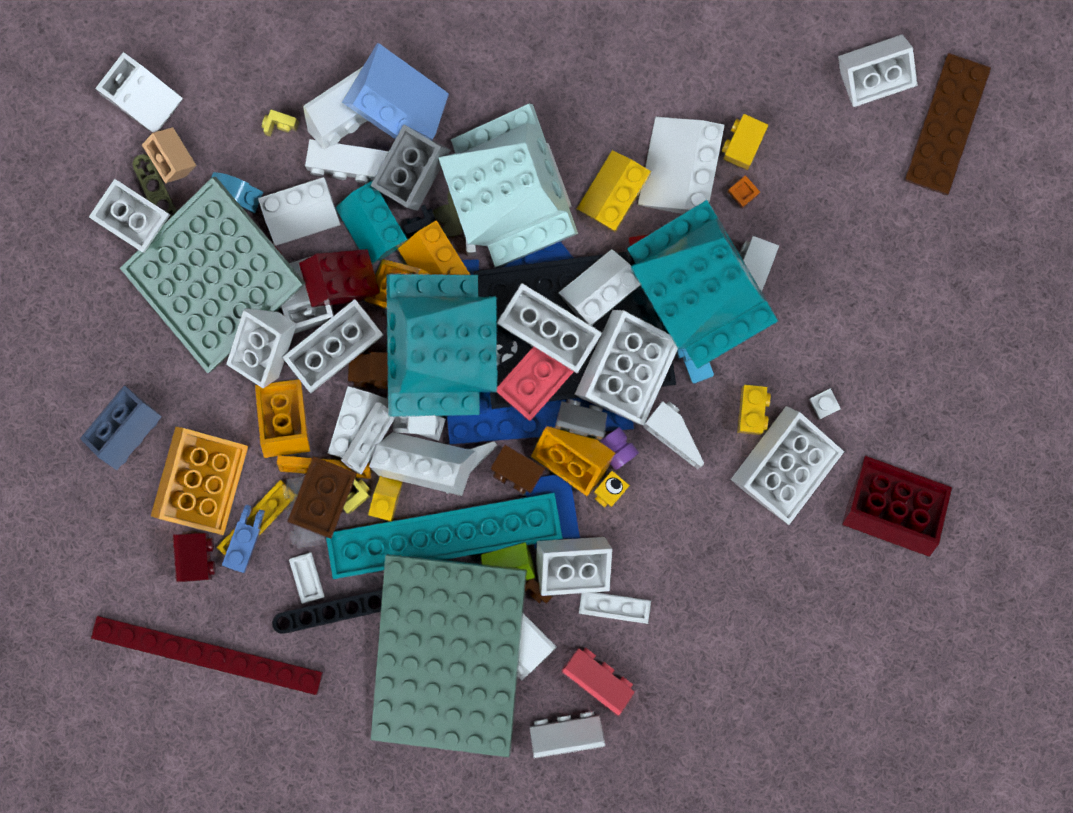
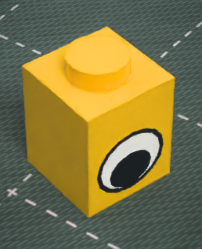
(610, 490)

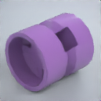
(617, 443)

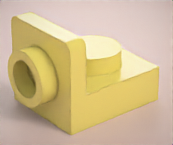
(283, 122)
(355, 500)

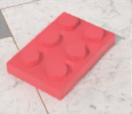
(533, 382)

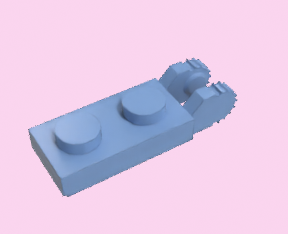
(243, 541)

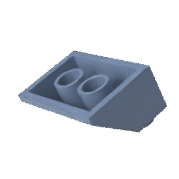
(120, 428)

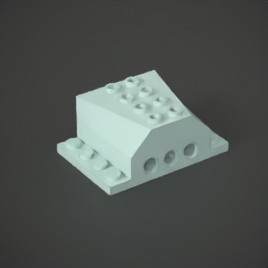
(508, 187)

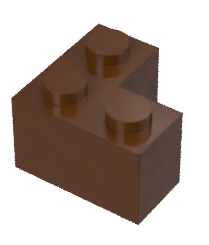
(369, 370)
(516, 469)

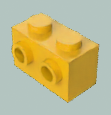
(752, 410)

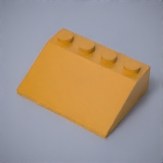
(199, 481)

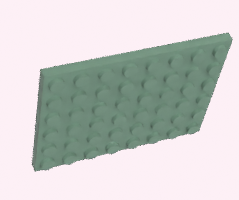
(448, 655)

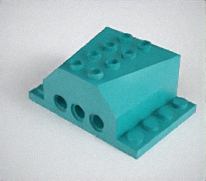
(700, 285)
(439, 345)

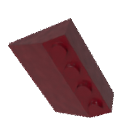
(898, 506)

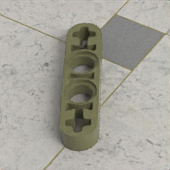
(161, 193)

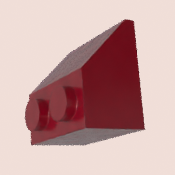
(193, 557)

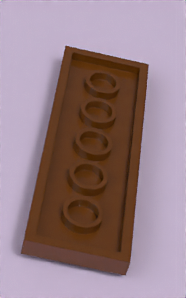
(947, 124)

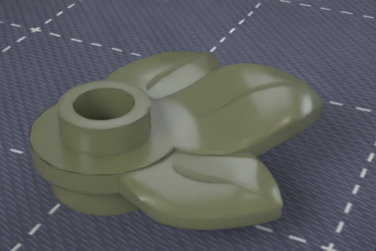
(448, 215)

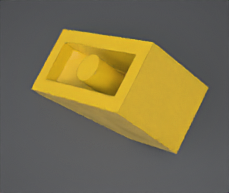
(385, 498)

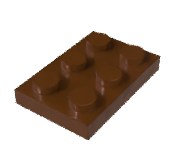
(321, 497)

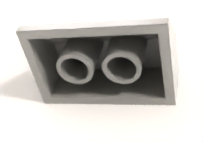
(410, 168)

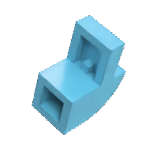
(241, 191)

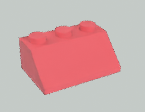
(599, 680)

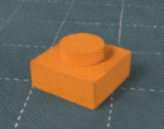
(743, 191)

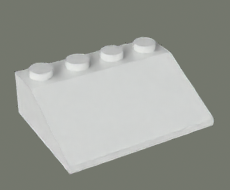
(681, 164)
(627, 367)
(787, 464)

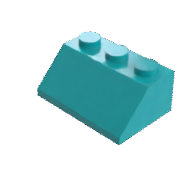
(371, 222)

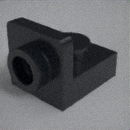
(417, 224)

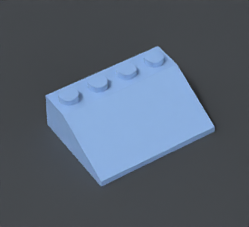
(396, 94)

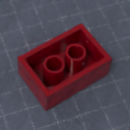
(339, 277)

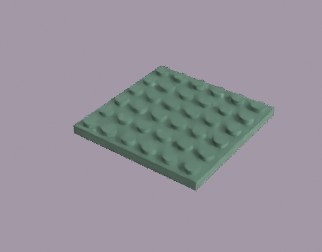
(208, 270)

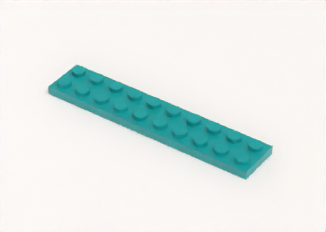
(445, 534)

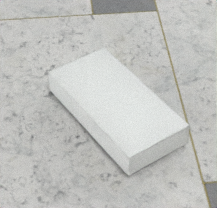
(306, 578)

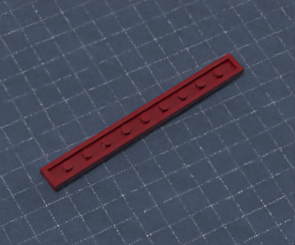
(207, 655)

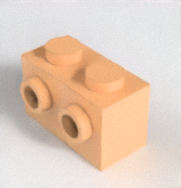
(169, 155)

